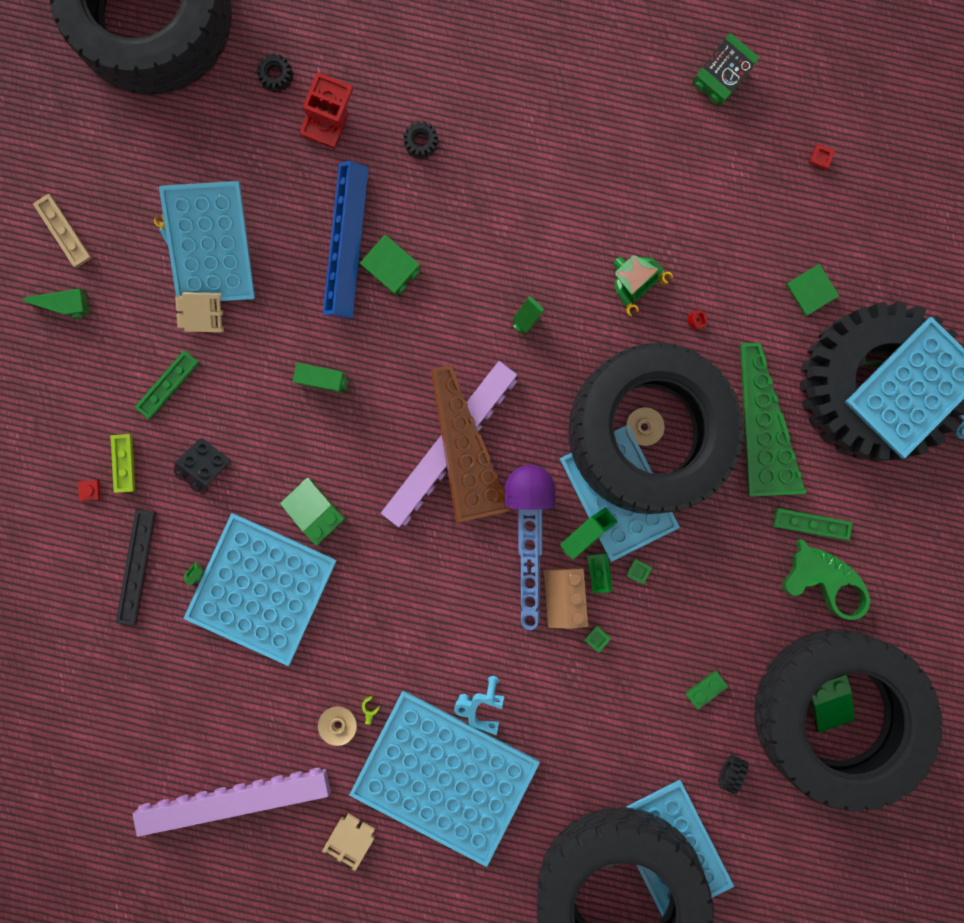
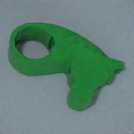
(818, 567)

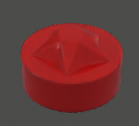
(697, 320)

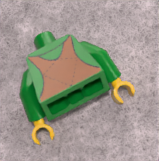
(636, 278)

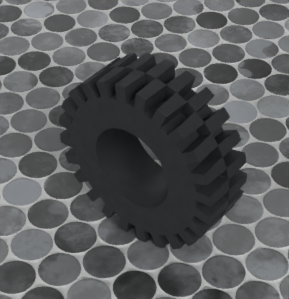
(833, 378)

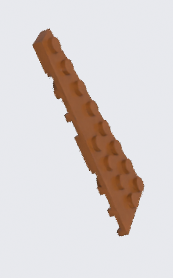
(470, 472)

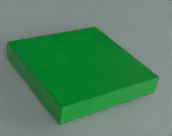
(812, 290)

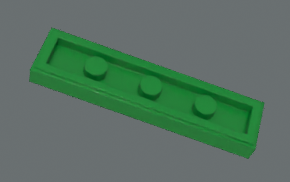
(167, 385)
(812, 524)

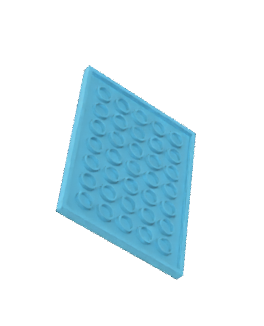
(444, 778)

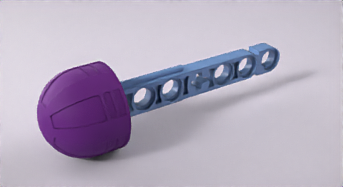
(530, 491)

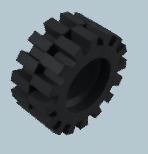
(266, 65)
(420, 128)
(733, 774)

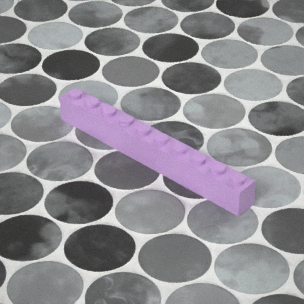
(434, 463)
(231, 802)

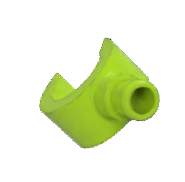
(369, 714)

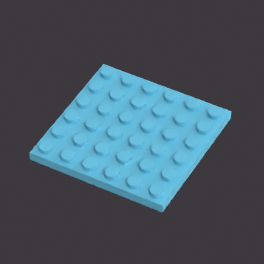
(260, 589)

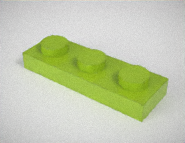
(122, 463)

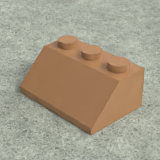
(565, 598)

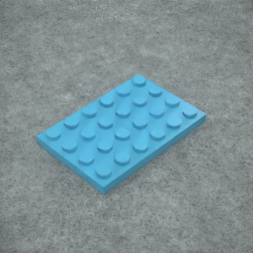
(208, 239)
(913, 388)
(632, 528)
(676, 808)

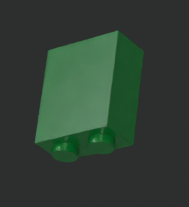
(391, 266)
(320, 378)
(588, 533)

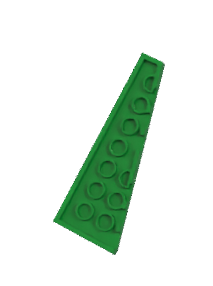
(768, 449)

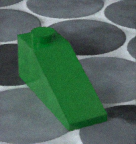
(68, 303)
(527, 316)

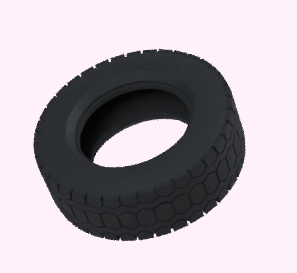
(711, 409)

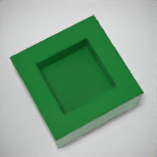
(638, 571)
(194, 574)
(597, 639)

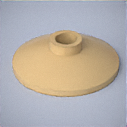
(654, 424)
(333, 734)

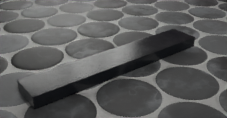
(135, 567)

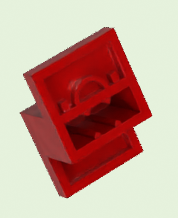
(326, 110)

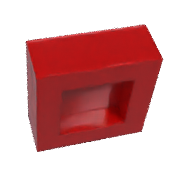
(821, 156)
(89, 490)

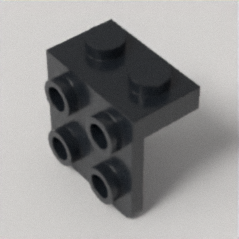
(200, 465)

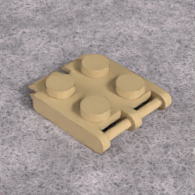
(199, 312)
(350, 840)

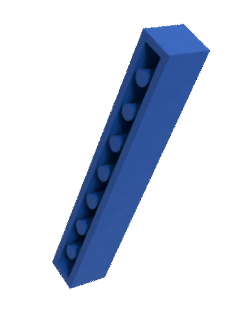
(345, 240)

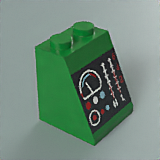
(725, 70)

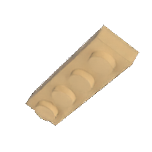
(62, 231)

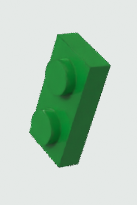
(600, 573)
(706, 689)

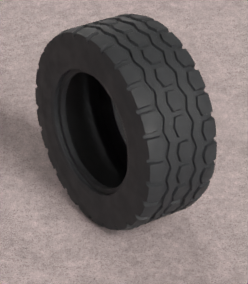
(151, 62)
(896, 757)
(622, 838)

